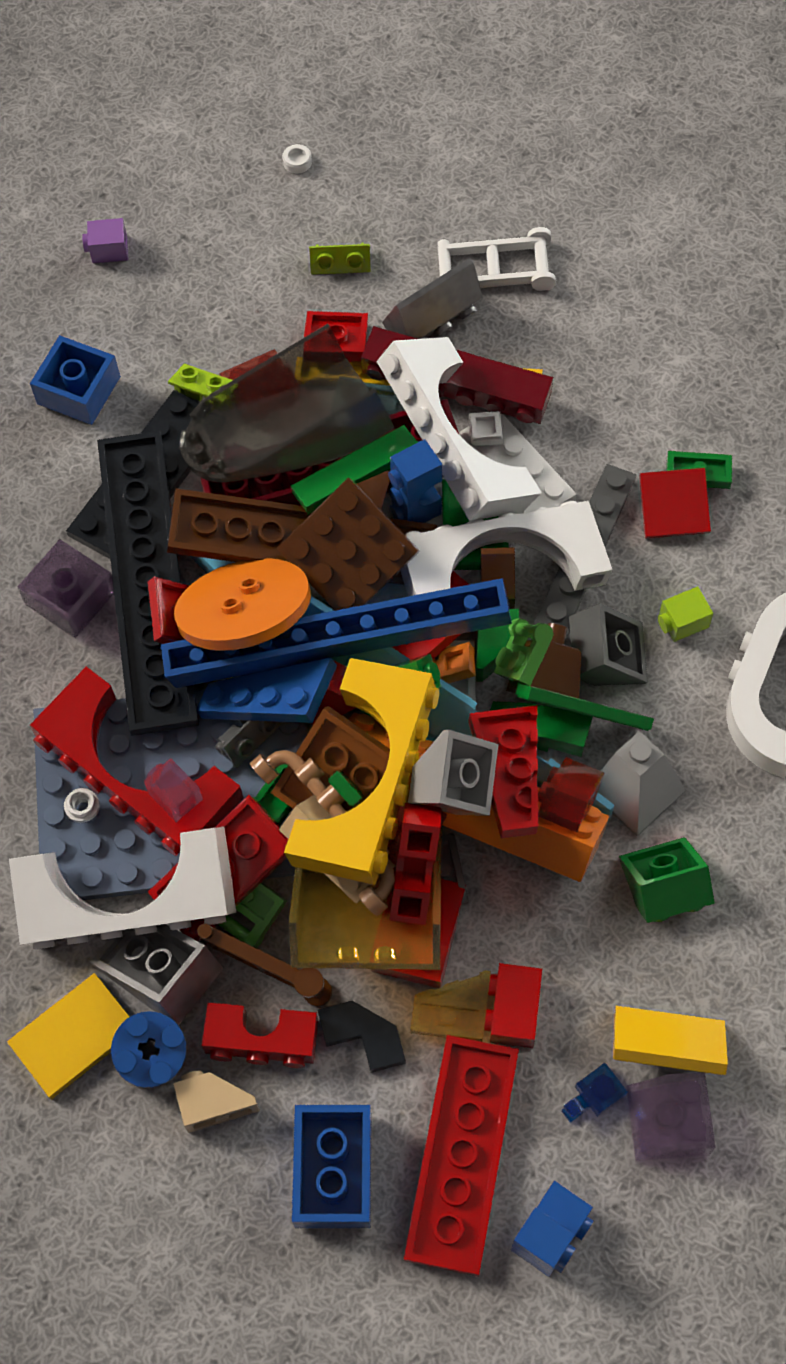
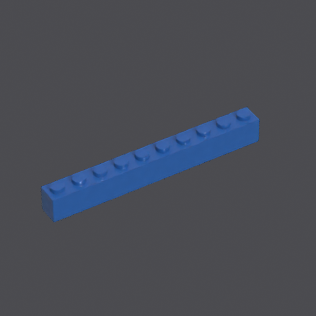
(347, 633)

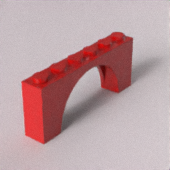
(71, 731)

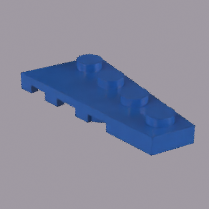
(270, 695)

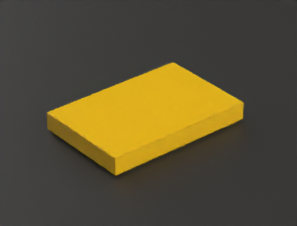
(70, 1036)
(670, 1040)

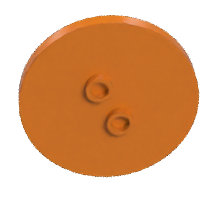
(242, 604)

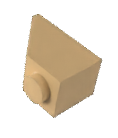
(211, 1100)

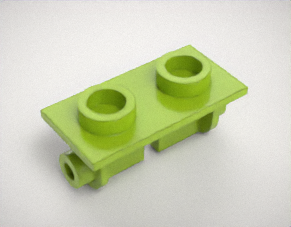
(340, 259)
(196, 382)

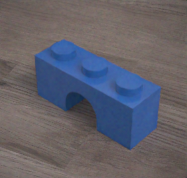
(413, 482)

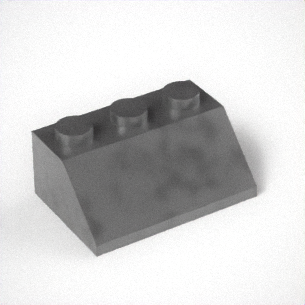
(437, 303)

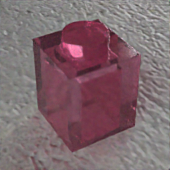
(172, 789)

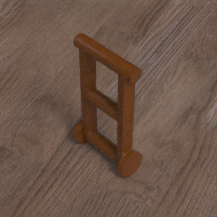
(307, 981)

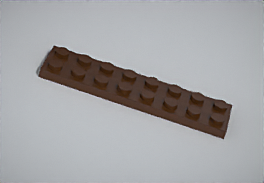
(242, 527)

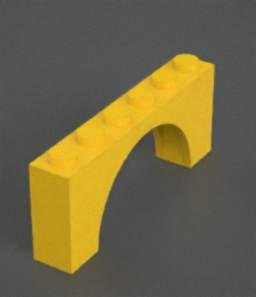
(357, 841)

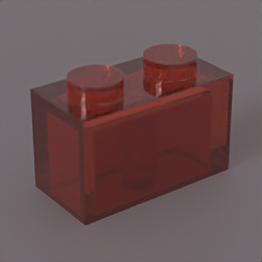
(569, 793)

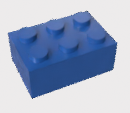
(332, 1166)

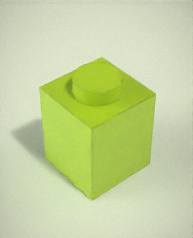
(685, 614)

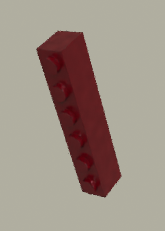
(476, 381)

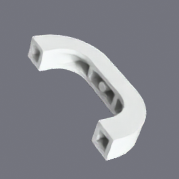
(748, 726)

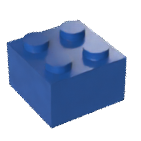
(75, 379)

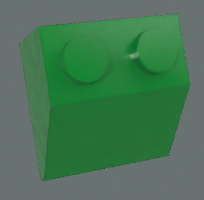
(667, 880)

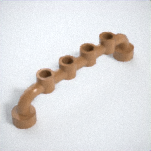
(331, 801)

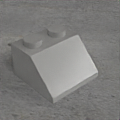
(455, 775)

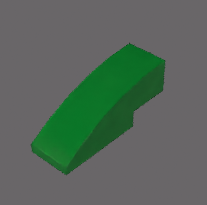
(556, 727)

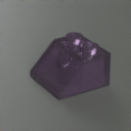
(671, 1117)

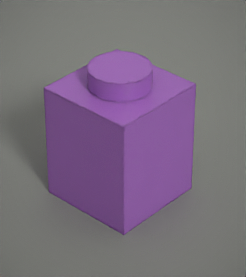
(106, 240)

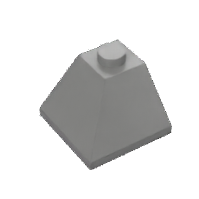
(640, 783)

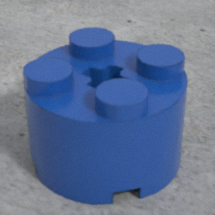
(137, 1031)

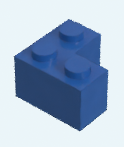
(551, 1229)

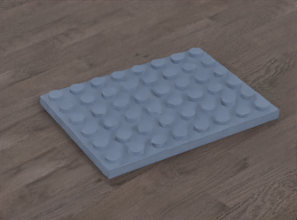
(110, 851)

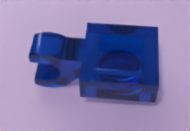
(597, 1091)

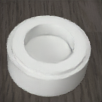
(297, 158)

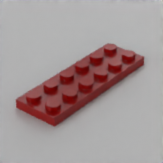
(461, 1156)

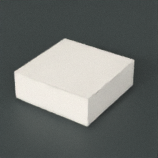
(485, 428)

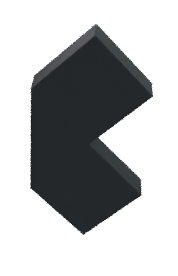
(351, 1022)

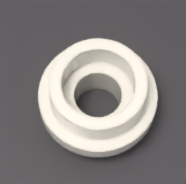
(79, 796)

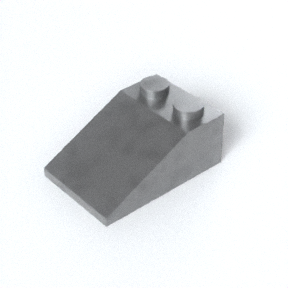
(159, 968)

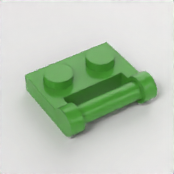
(521, 662)
(260, 907)

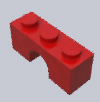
(415, 863)
(290, 1042)

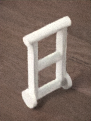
(536, 239)

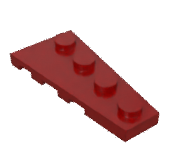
(516, 766)

